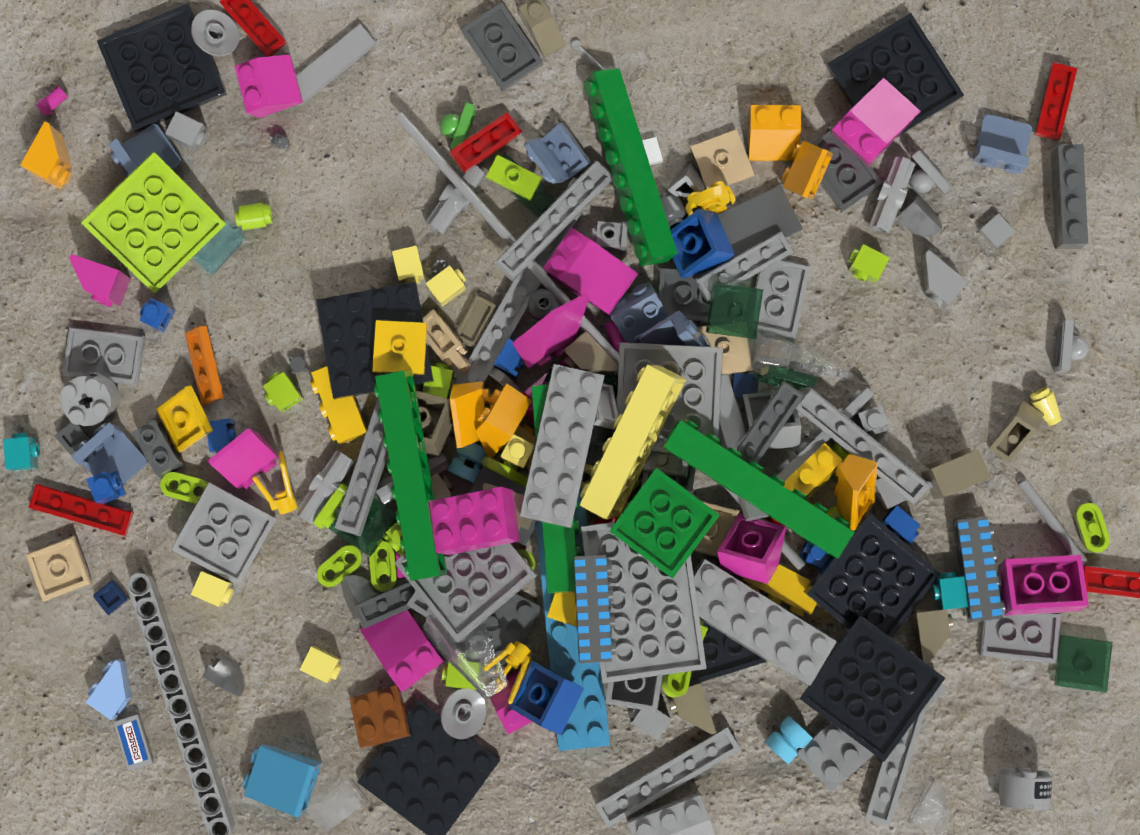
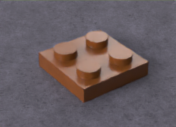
(379, 717)

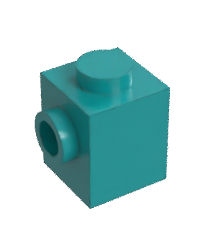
(21, 452)
(950, 591)

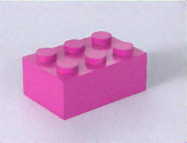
(474, 521)
(1043, 585)

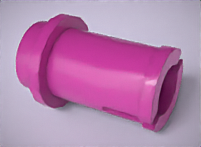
(51, 101)
(614, 336)

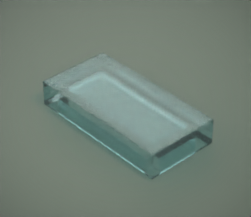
(219, 249)

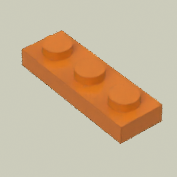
(204, 365)

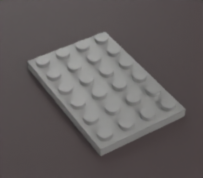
(653, 613)

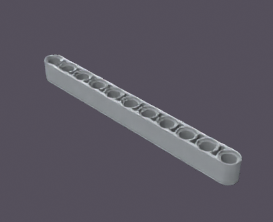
(171, 696)

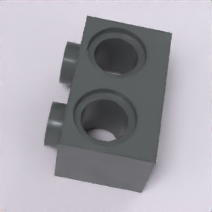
(158, 448)

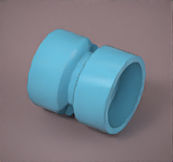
(472, 453)
(788, 740)

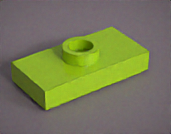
(513, 177)
(506, 469)

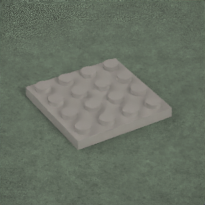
(701, 392)
(474, 586)

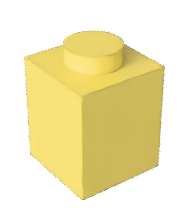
(408, 265)
(447, 285)
(518, 451)
(213, 589)
(321, 665)

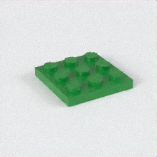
(664, 523)

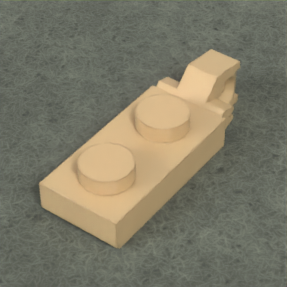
(445, 342)

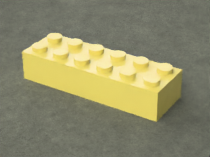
(632, 441)

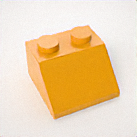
(773, 132)
(48, 157)
(806, 169)
(467, 403)
(501, 418)
(855, 488)

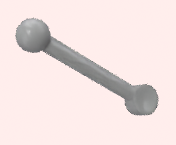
(576, 46)

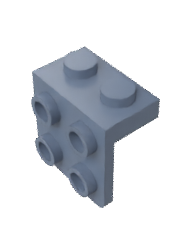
(1003, 144)
(141, 146)
(557, 155)
(638, 312)
(675, 331)
(110, 452)

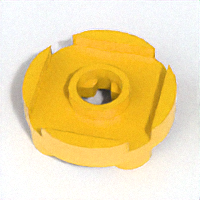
(711, 199)

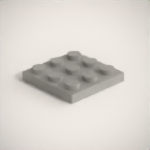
(223, 533)

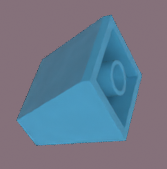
(281, 779)

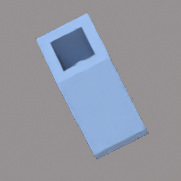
(112, 692)

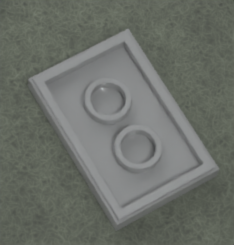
(782, 297)
(104, 352)
(1022, 637)

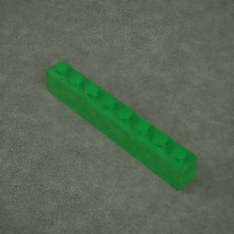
(630, 167)
(410, 473)
(757, 488)
(557, 540)

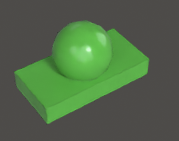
(456, 127)

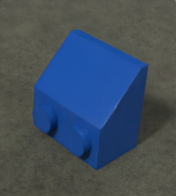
(700, 243)
(546, 698)

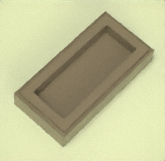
(476, 321)

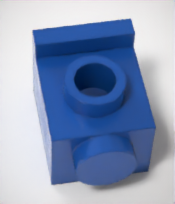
(156, 315)
(509, 360)
(221, 434)
(106, 487)
(901, 524)
(813, 555)

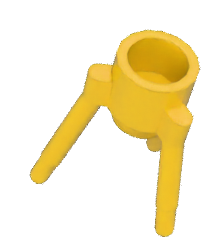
(285, 499)
(517, 656)

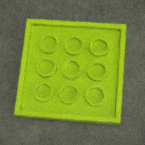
(153, 222)

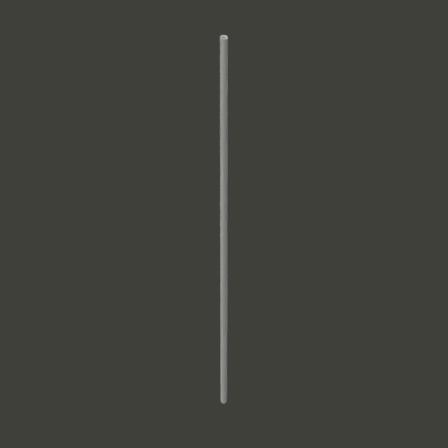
(535, 268)

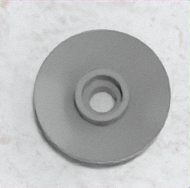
(220, 26)
(471, 716)

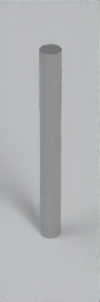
(1050, 519)

